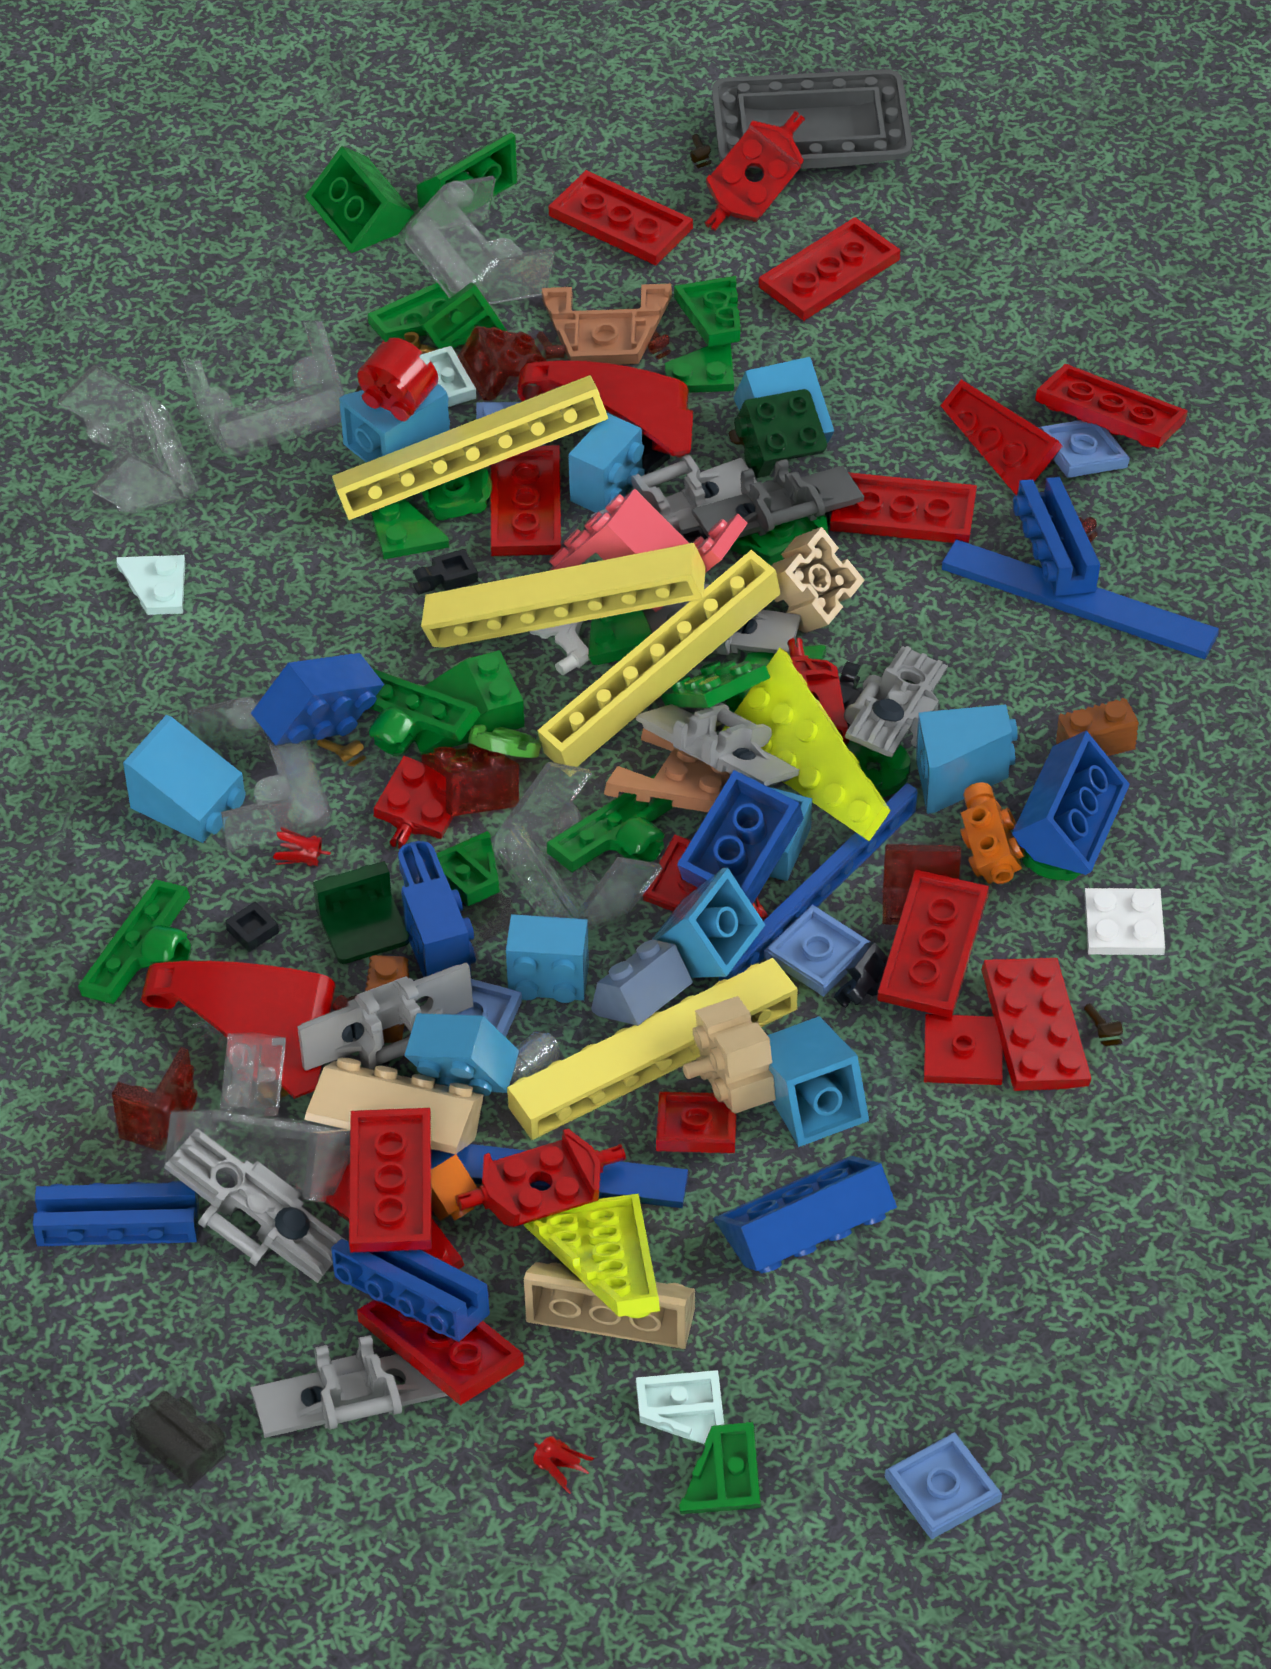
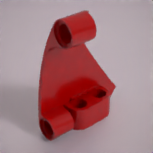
(630, 393)
(247, 1000)

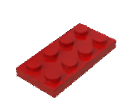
(620, 217)
(829, 268)
(1111, 406)
(526, 503)
(909, 509)
(933, 943)
(1036, 1024)
(390, 1180)
(455, 1367)

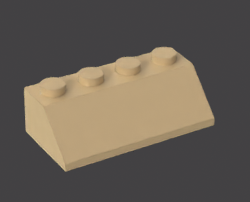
(350, 1088)
(563, 1301)

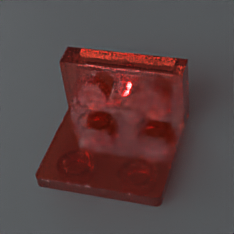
(494, 356)
(475, 779)
(899, 869)
(145, 1115)

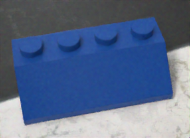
(1071, 806)
(807, 1213)

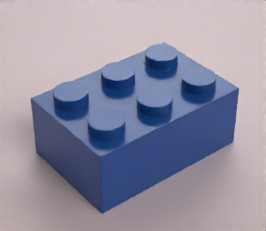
(317, 699)
(743, 833)

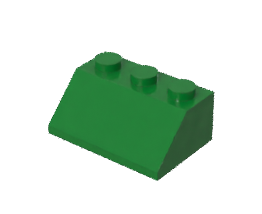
(492, 159)
(358, 201)

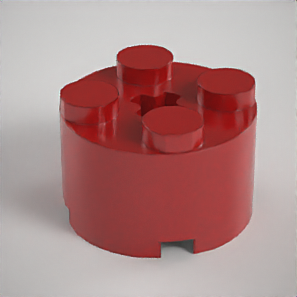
(397, 378)

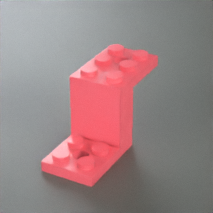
(637, 527)

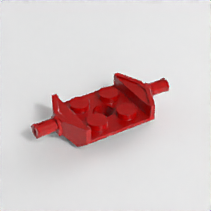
(760, 146)
(823, 683)
(566, 1165)

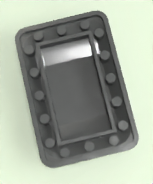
(846, 114)

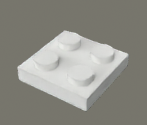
(1124, 921)

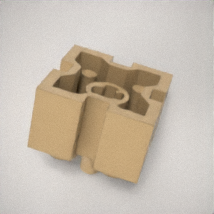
(815, 579)
(732, 1055)

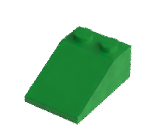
(483, 683)

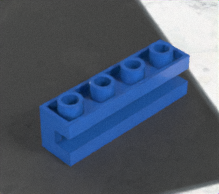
(1057, 537)
(115, 1214)
(416, 1287)

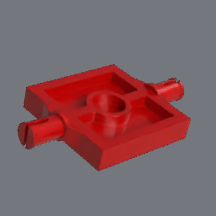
(414, 802)

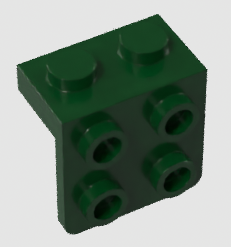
(779, 429)
(360, 913)

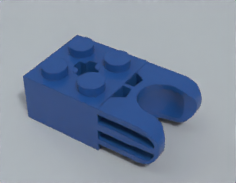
(433, 912)

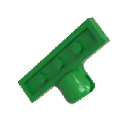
(412, 708)
(618, 827)
(140, 942)

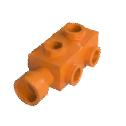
(990, 828)

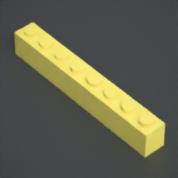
(470, 447)
(564, 596)
(659, 661)
(641, 1052)

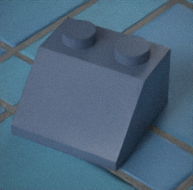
(641, 983)

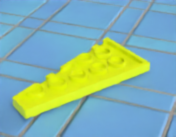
(810, 742)
(606, 1251)

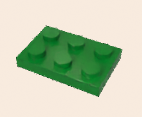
(715, 684)

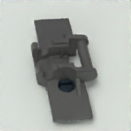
(782, 499)

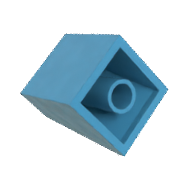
(784, 378)
(377, 432)
(962, 750)
(182, 781)
(712, 926)
(816, 1081)

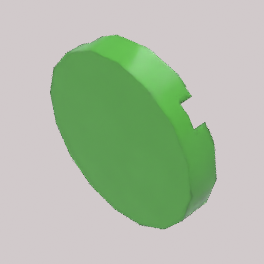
(505, 741)

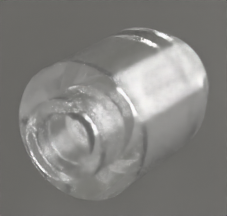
(535, 1054)

